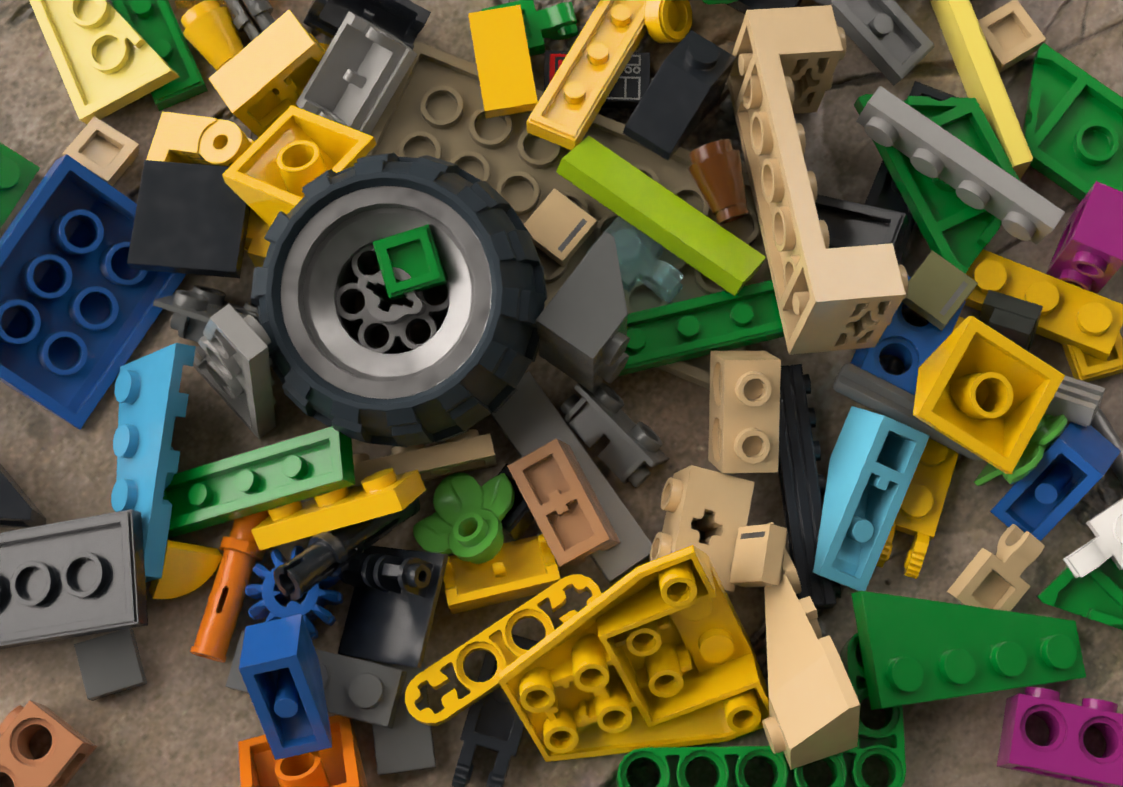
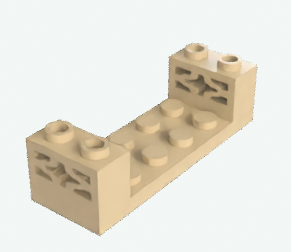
(822, 293)

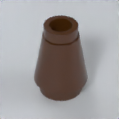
(720, 179)

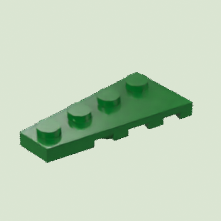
(950, 650)

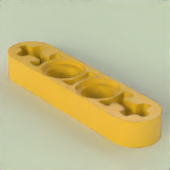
(499, 642)

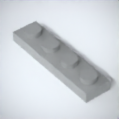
(973, 176)

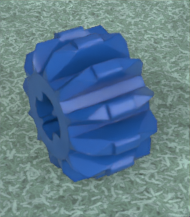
(273, 599)

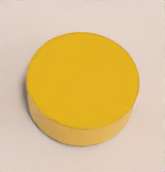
(668, 20)

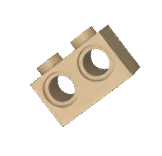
(744, 411)

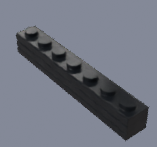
(802, 485)

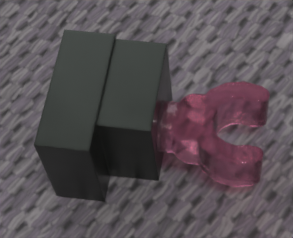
(1011, 317)

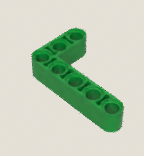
(845, 767)

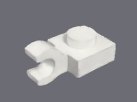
(1108, 542)

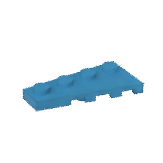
(142, 443)

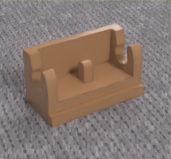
(563, 503)

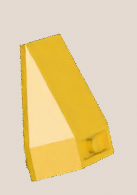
(642, 668)

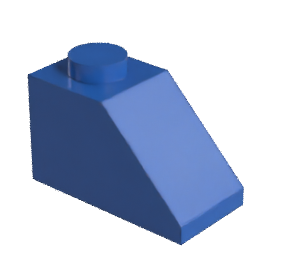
(1058, 482)
(286, 686)

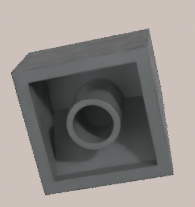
(587, 320)

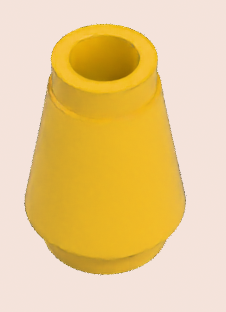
(212, 32)

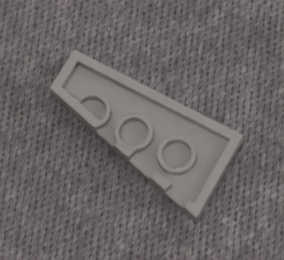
(237, 366)

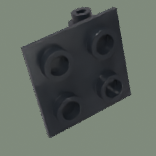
(391, 604)

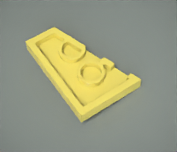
(99, 55)

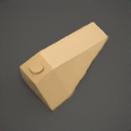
(809, 690)

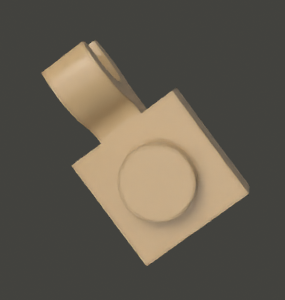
(994, 579)

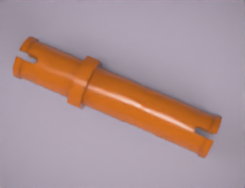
(229, 589)

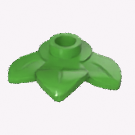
(1044, 435)
(467, 518)

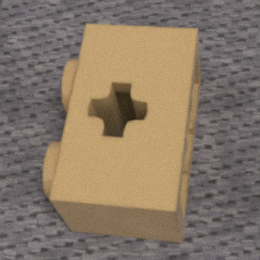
(717, 504)

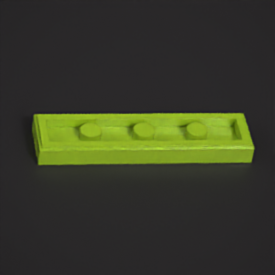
(661, 215)

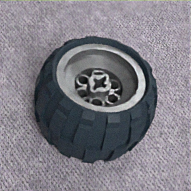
(477, 336)

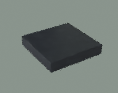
(188, 221)

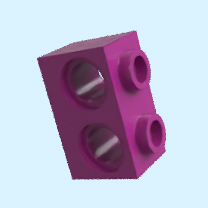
(1091, 240)
(1064, 752)

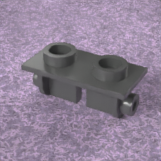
(631, 443)

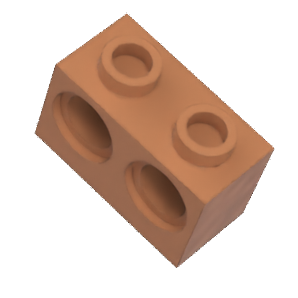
(58, 766)

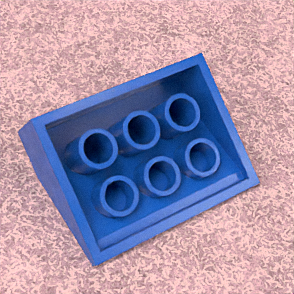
(69, 295)

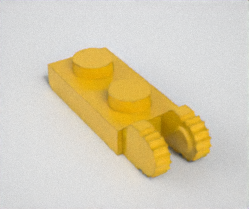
(922, 505)

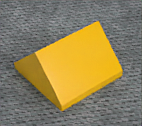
(291, 156)
(985, 393)

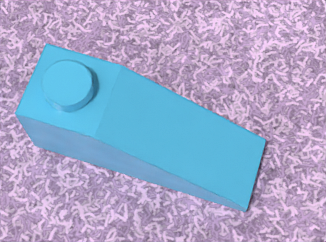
(863, 494)

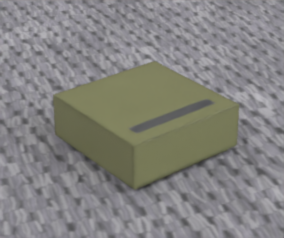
(938, 290)

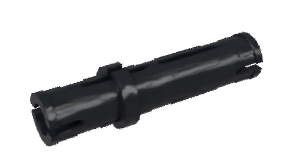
(331, 551)

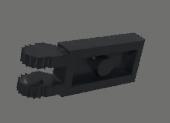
(491, 725)

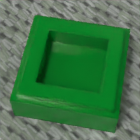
(416, 255)

